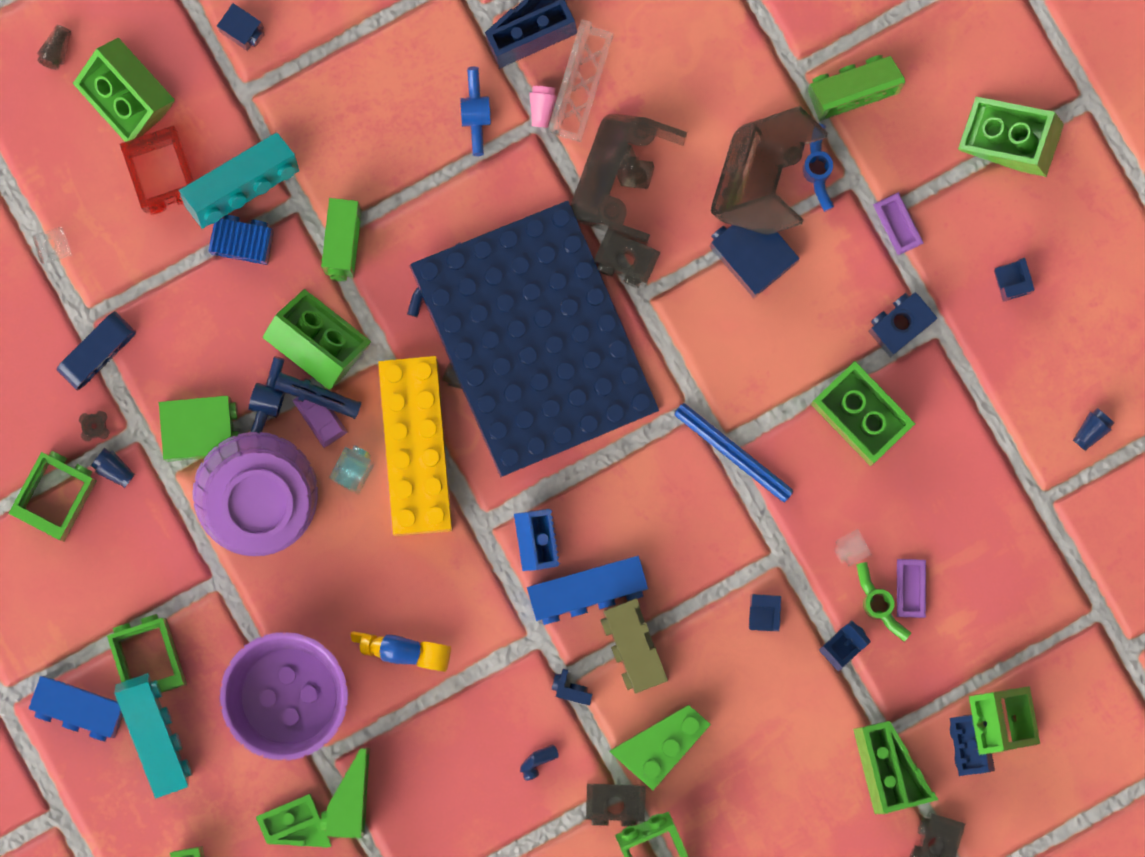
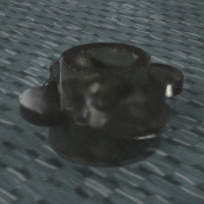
(86, 425)

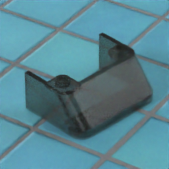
(753, 170)
(592, 199)

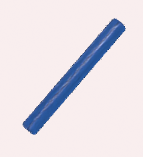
(733, 452)

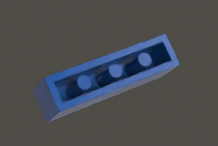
(587, 589)

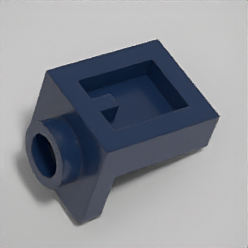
(575, 693)

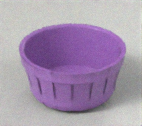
(255, 494)
(283, 696)

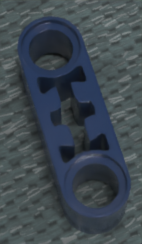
(96, 350)

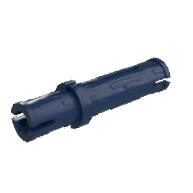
(285, 383)

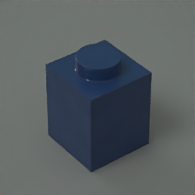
(241, 27)

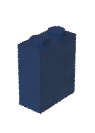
(753, 257)

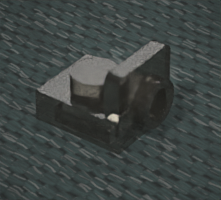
(633, 171)

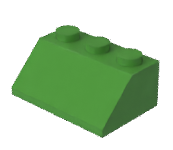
(855, 87)
(123, 90)
(316, 339)

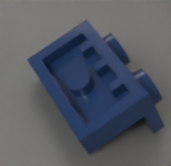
(966, 748)

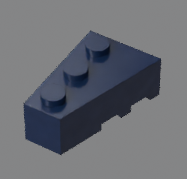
(529, 29)

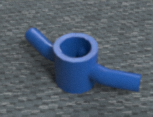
(475, 111)
(819, 180)

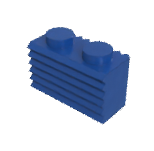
(241, 240)
(536, 540)

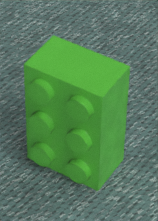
(862, 413)

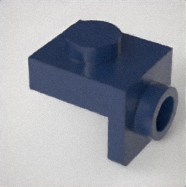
(845, 645)

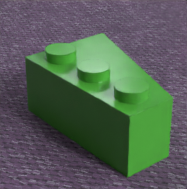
(661, 746)
(889, 770)

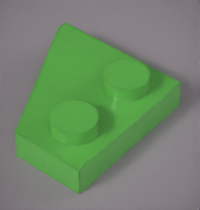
(294, 824)

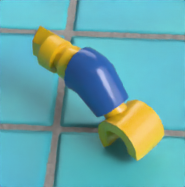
(404, 650)

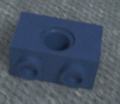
(918, 317)

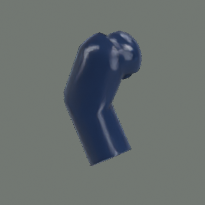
(537, 758)

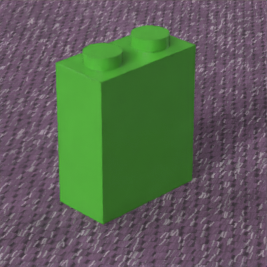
(195, 426)

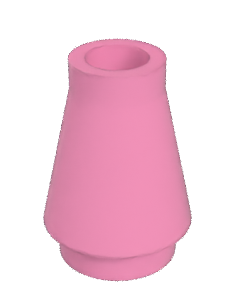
(542, 105)

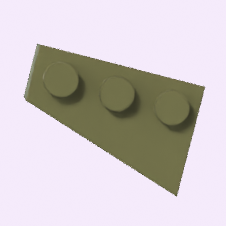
(633, 646)

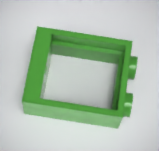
(341, 239)
(18, 509)
(148, 624)
(994, 736)
(647, 830)

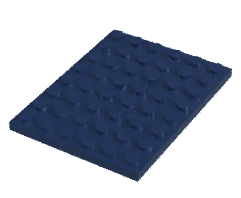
(534, 338)

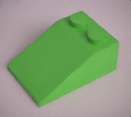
(1012, 135)
(347, 807)

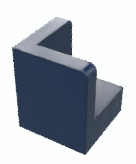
(1014, 280)
(764, 612)

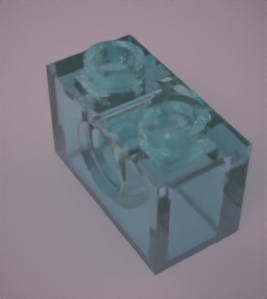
(352, 469)

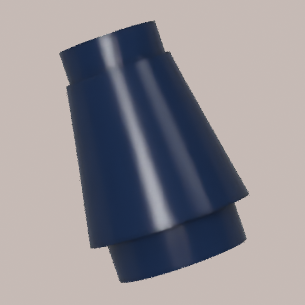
(1093, 429)
(112, 468)

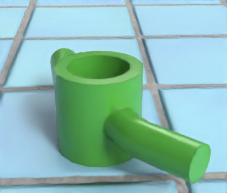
(886, 616)

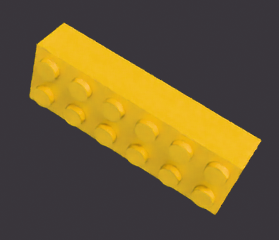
(415, 446)

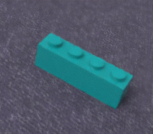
(239, 180)
(152, 735)

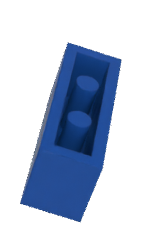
(76, 708)

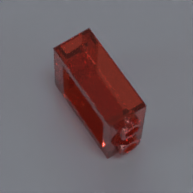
(147, 144)

